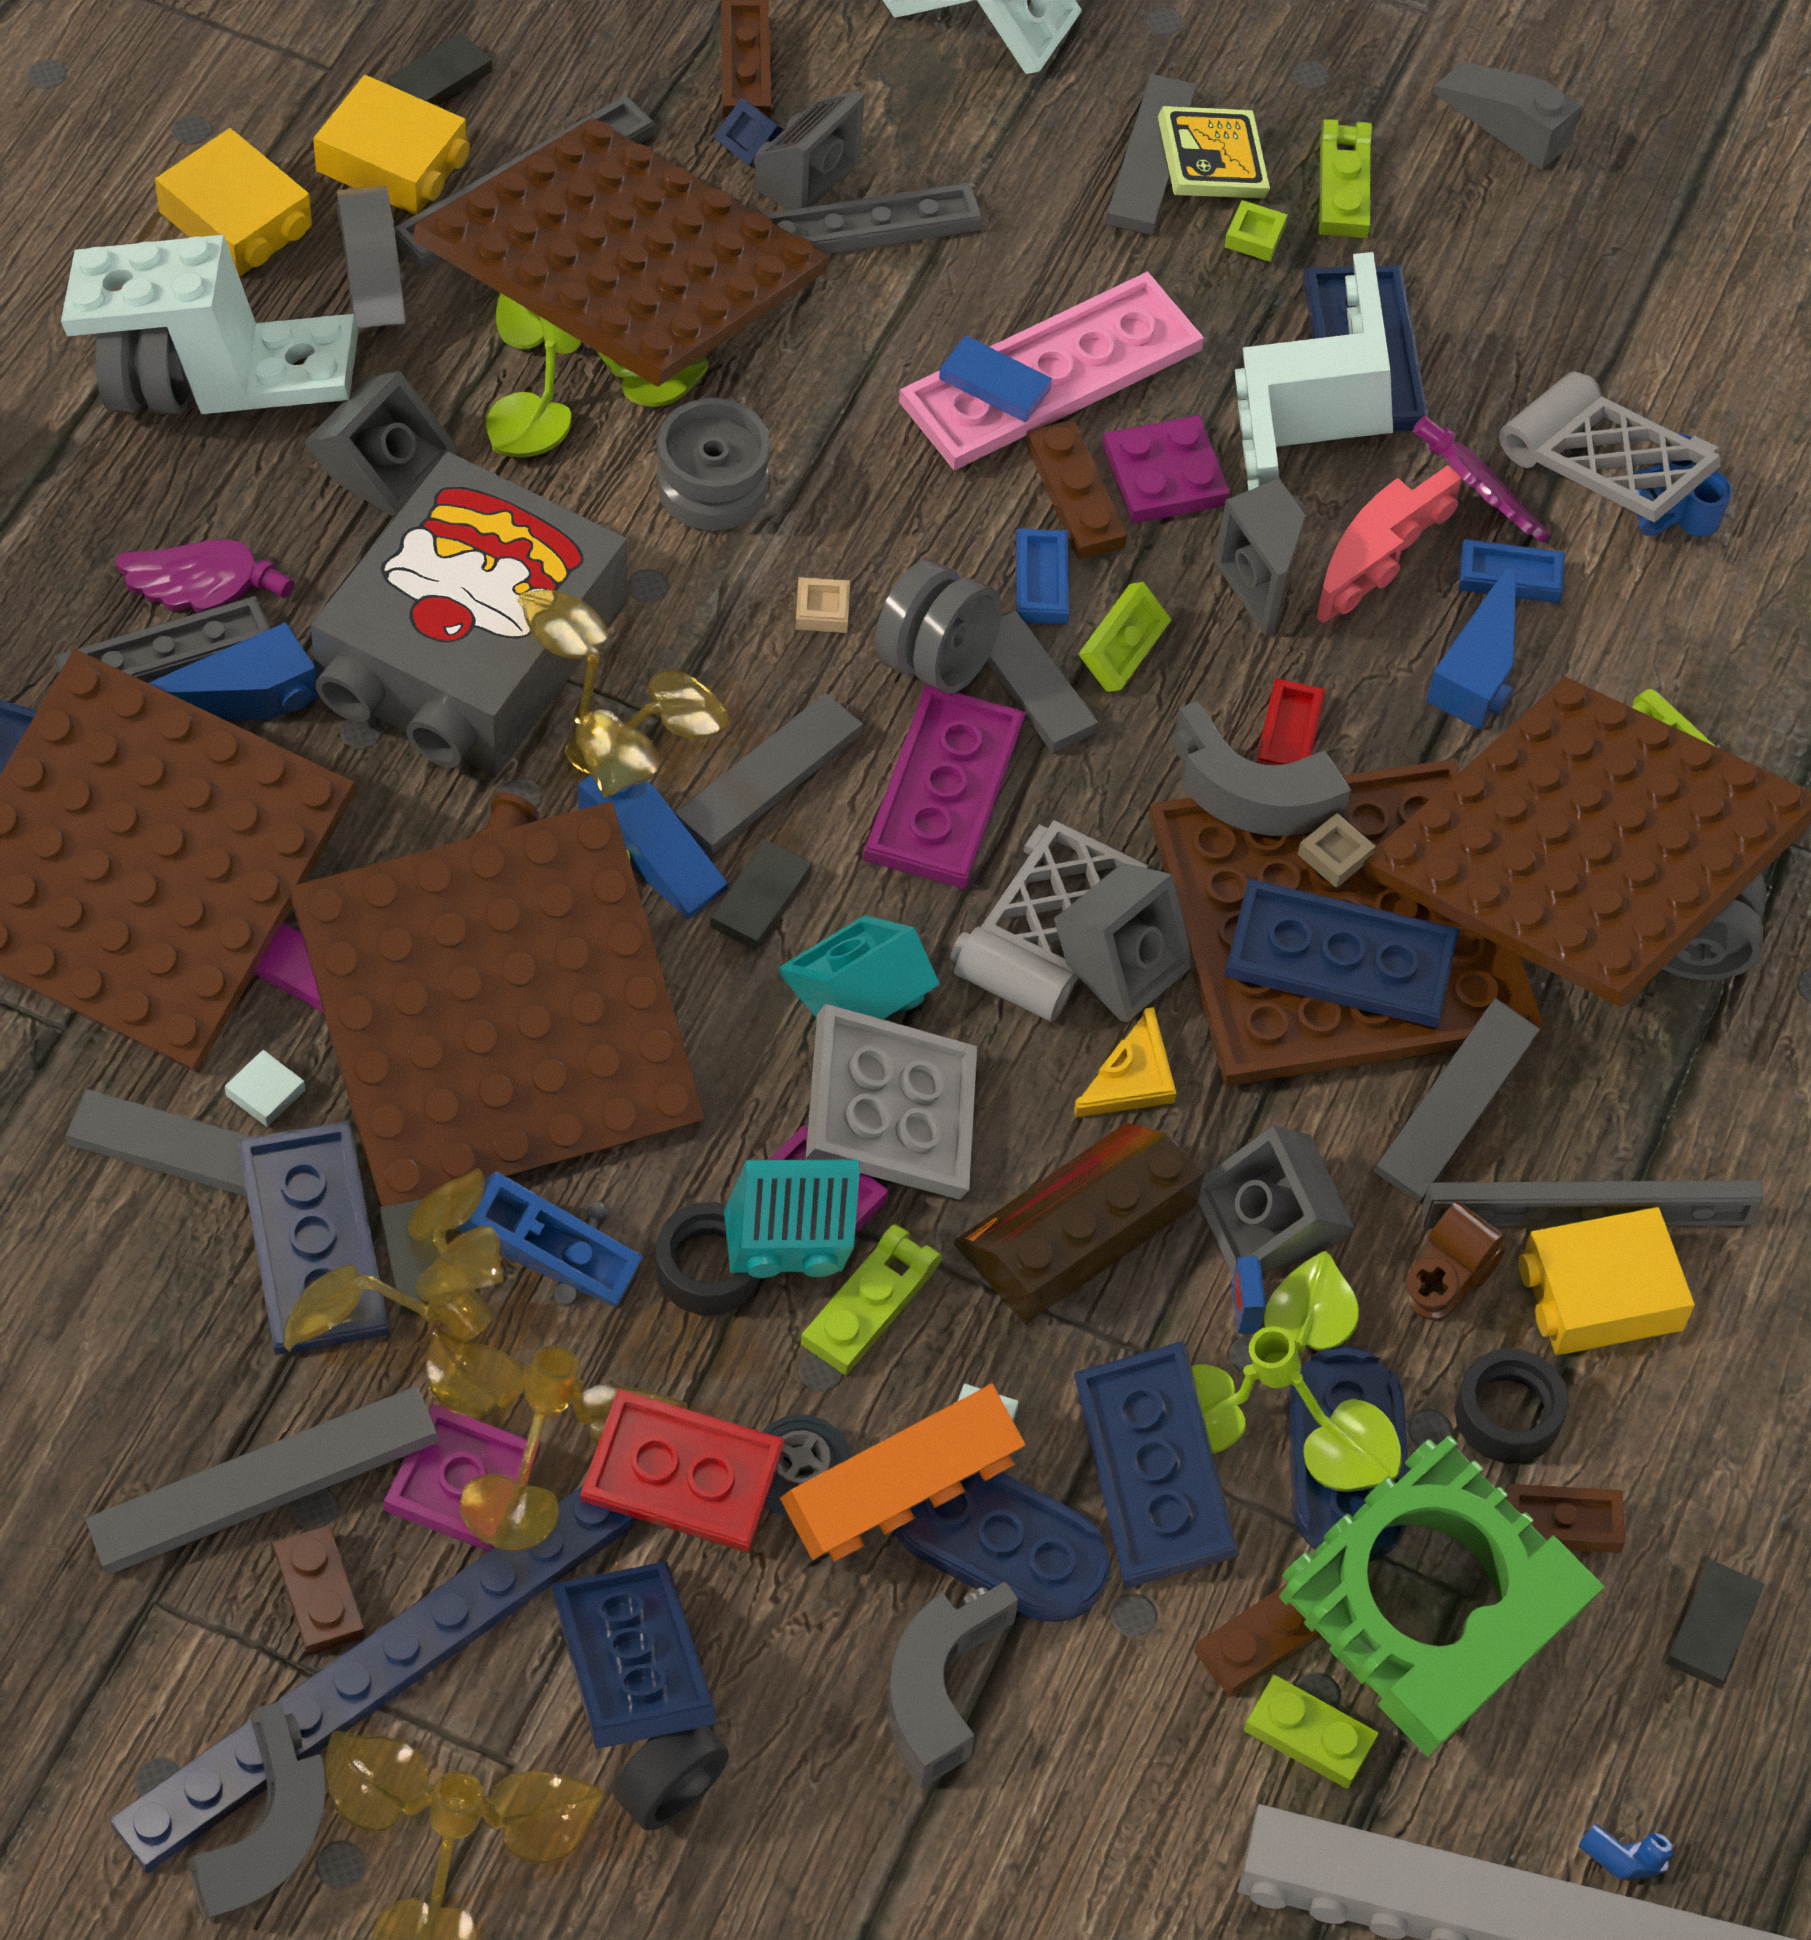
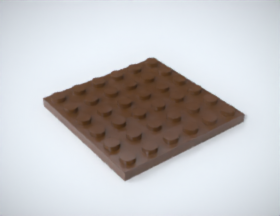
(622, 250)
(1593, 840)
(150, 856)
(496, 1004)
(1282, 1034)

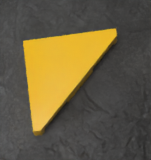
(1132, 1075)

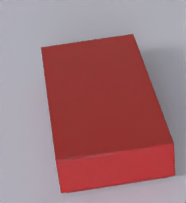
(1290, 723)

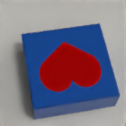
(1248, 1294)

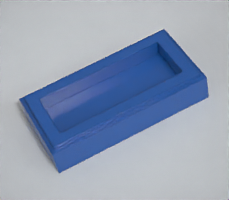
(995, 378)
(1537, 570)
(1042, 576)

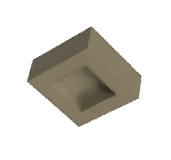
(1336, 850)

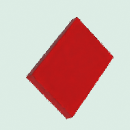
(682, 1470)

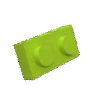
(1124, 637)
(1311, 1731)

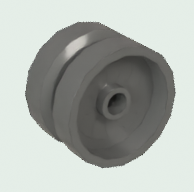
(141, 369)
(712, 464)
(938, 626)
(1728, 942)

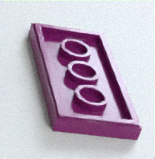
(944, 787)

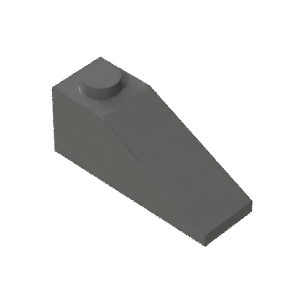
(1514, 108)

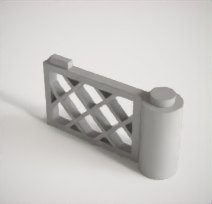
(1564, 421)
(1022, 964)

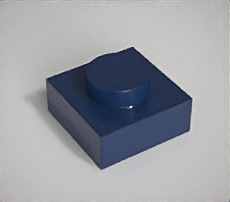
(747, 131)

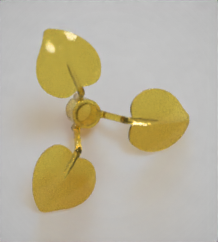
(602, 745)
(448, 1284)
(476, 1377)
(381, 1776)

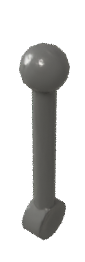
(565, 1294)

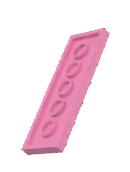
(1084, 351)

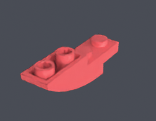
(1378, 534)

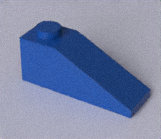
(1478, 665)
(248, 679)
(660, 846)
(553, 1241)

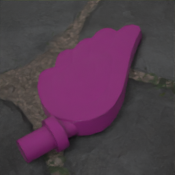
(1478, 476)
(200, 575)

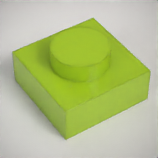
(1255, 230)

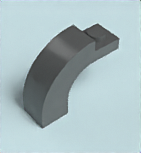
(370, 256)
(1255, 795)
(919, 1712)
(278, 1843)

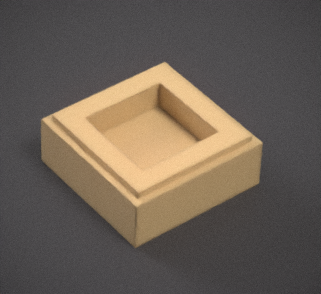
(822, 605)

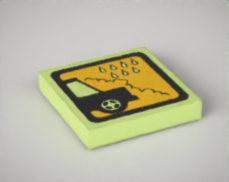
(1213, 152)

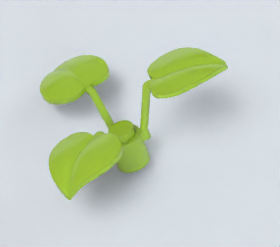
(533, 425)
(1320, 1311)

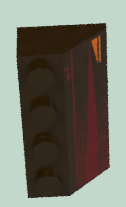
(1082, 1218)

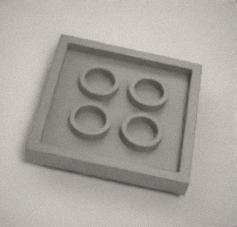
(892, 1101)

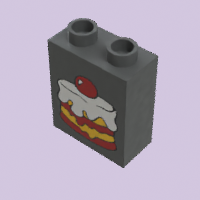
(434, 622)

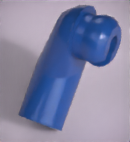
(1630, 1860)

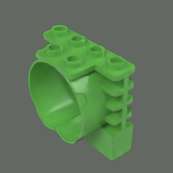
(1421, 1685)

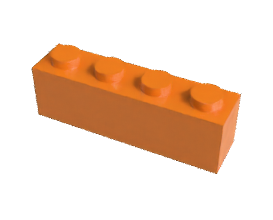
(903, 1472)

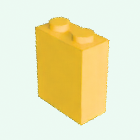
(391, 142)
(235, 194)
(1606, 1281)

